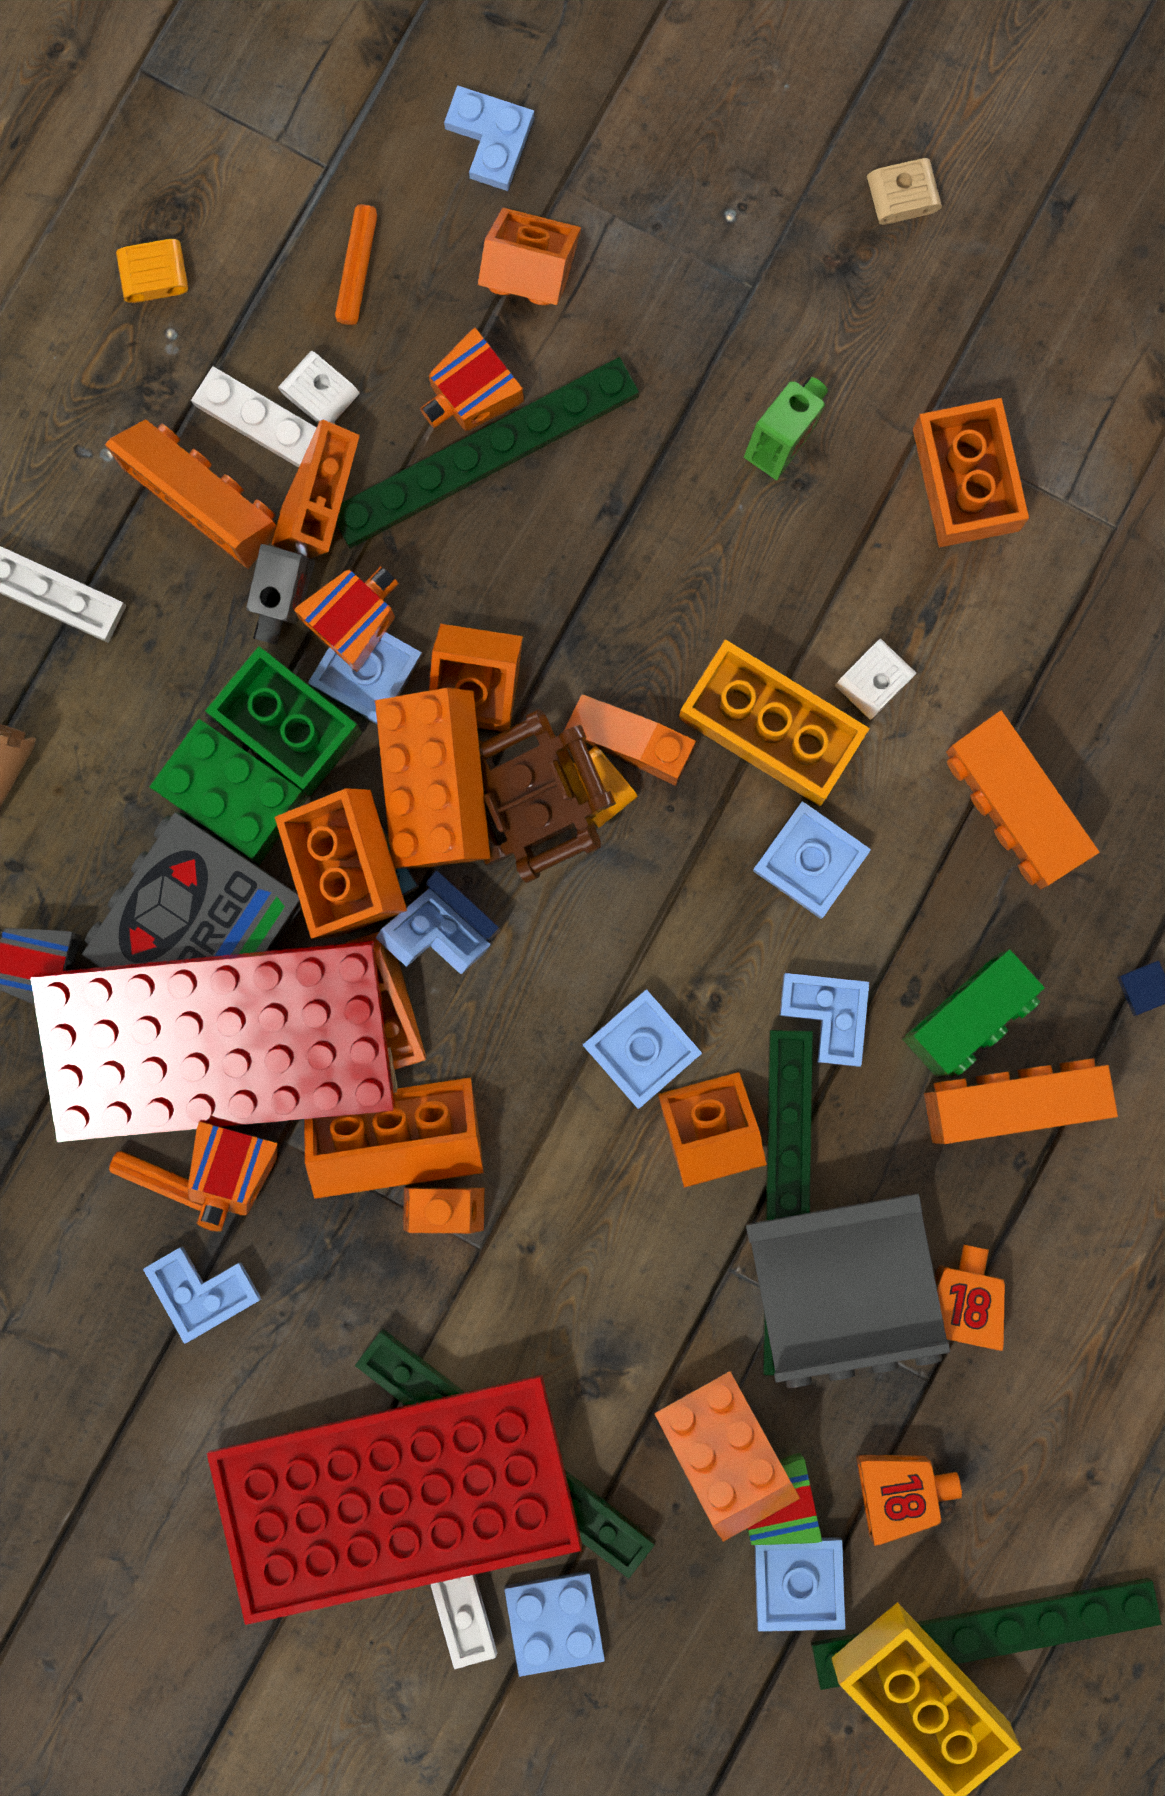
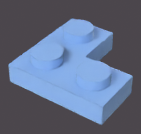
(498, 127)
(436, 925)
(838, 1005)
(199, 1305)

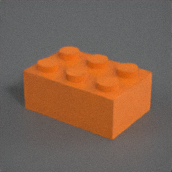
(970, 472)
(340, 863)
(726, 1456)

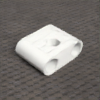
(318, 389)
(875, 679)

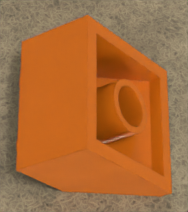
(528, 256)
(480, 663)
(712, 1129)

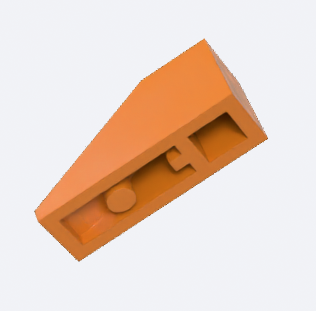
(316, 492)
(633, 738)
(398, 1015)

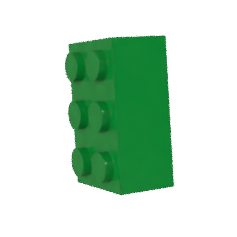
(284, 721)
(227, 790)
(975, 1015)

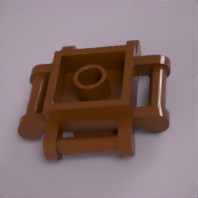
(541, 795)

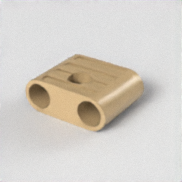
(904, 191)

